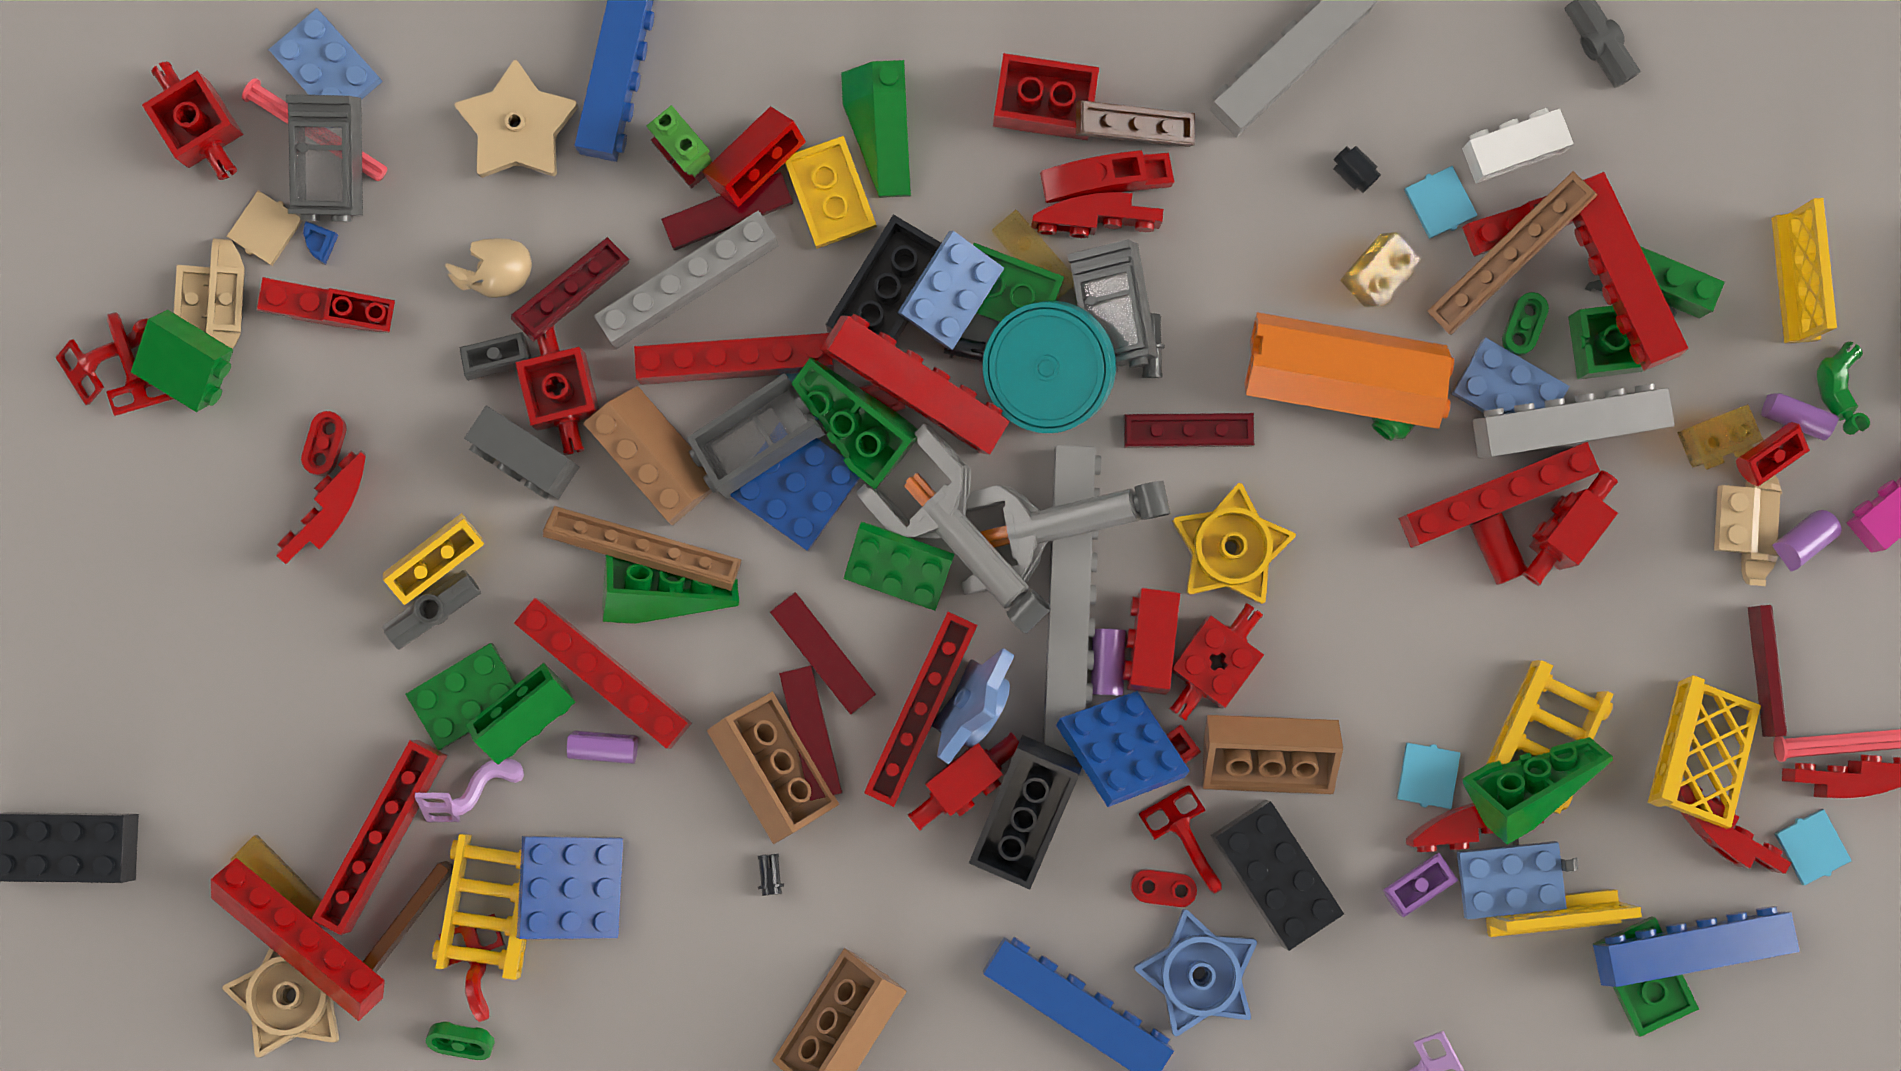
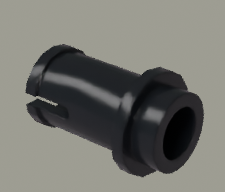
(964, 347)
(770, 876)

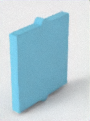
(1440, 202)
(1428, 775)
(1813, 847)

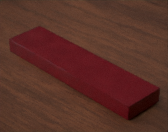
(720, 214)
(570, 289)
(1189, 430)
(823, 653)
(1767, 671)
(811, 728)

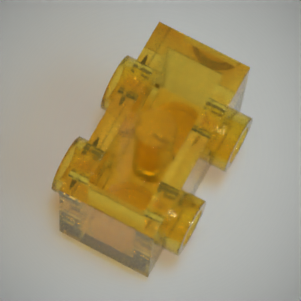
(1381, 270)
(1720, 436)

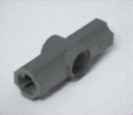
(1602, 41)
(414, 621)

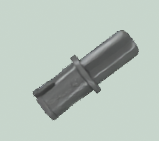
(1154, 368)

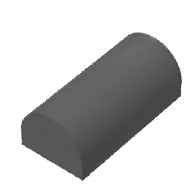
(494, 356)

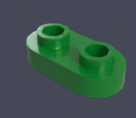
(1524, 325)
(460, 1041)

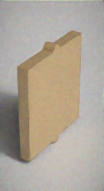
(264, 228)

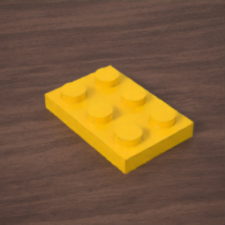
(830, 192)

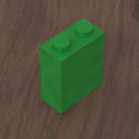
(182, 361)

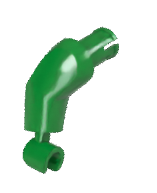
(1834, 391)

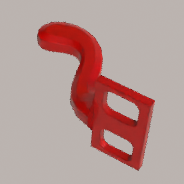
(89, 361)
(133, 383)
(1180, 825)
(474, 975)

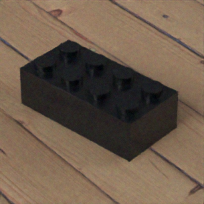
(887, 278)
(1026, 812)
(68, 847)
(1277, 874)

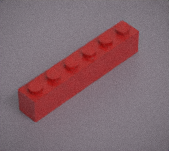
(1627, 278)
(728, 358)
(914, 384)
(1499, 494)
(602, 673)
(920, 709)
(379, 837)
(297, 939)

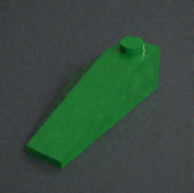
(878, 115)
(862, 427)
(646, 594)
(1525, 792)

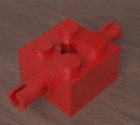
(190, 139)
(577, 400)
(1572, 529)
(1237, 662)
(964, 779)

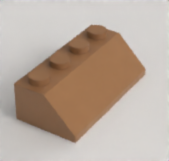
(650, 453)
(1271, 754)
(766, 764)
(841, 1018)

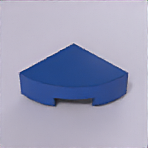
(319, 241)

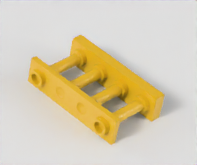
(1526, 709)
(508, 960)

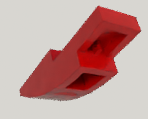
(1107, 174)
(1082, 213)
(1488, 231)
(326, 306)
(336, 499)
(1858, 779)
(1454, 827)
(1733, 843)

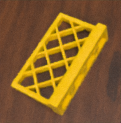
(1804, 273)
(1679, 739)
(1582, 910)

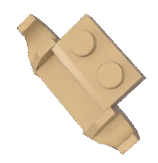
(213, 294)
(1749, 525)

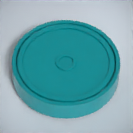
(1049, 366)

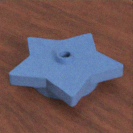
(974, 705)
(1221, 987)

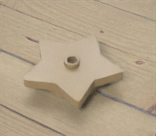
(533, 140)
(274, 1017)

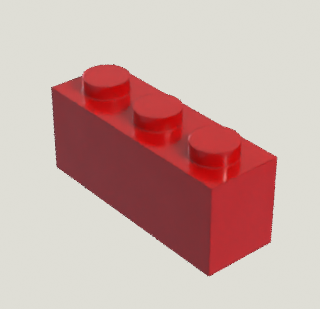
(754, 156)
(1152, 641)

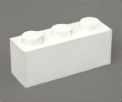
(1517, 144)

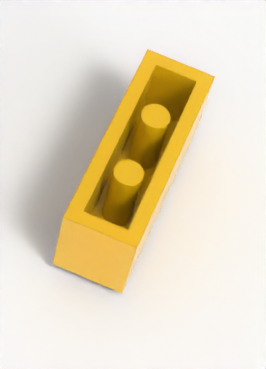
(433, 559)

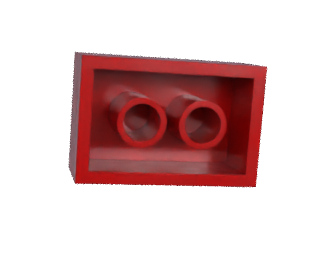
(1042, 95)

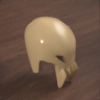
(503, 268)

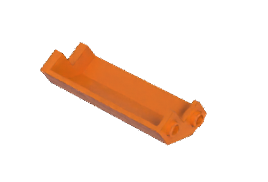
(1349, 370)

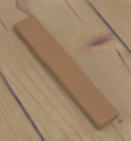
(1512, 252)
(642, 548)

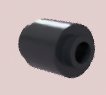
(1356, 168)

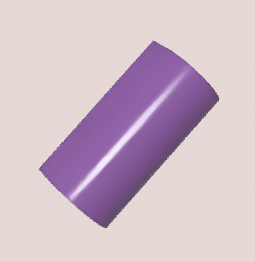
(1810, 418)
(1807, 538)
(1108, 662)
(602, 747)
(1420, 885)

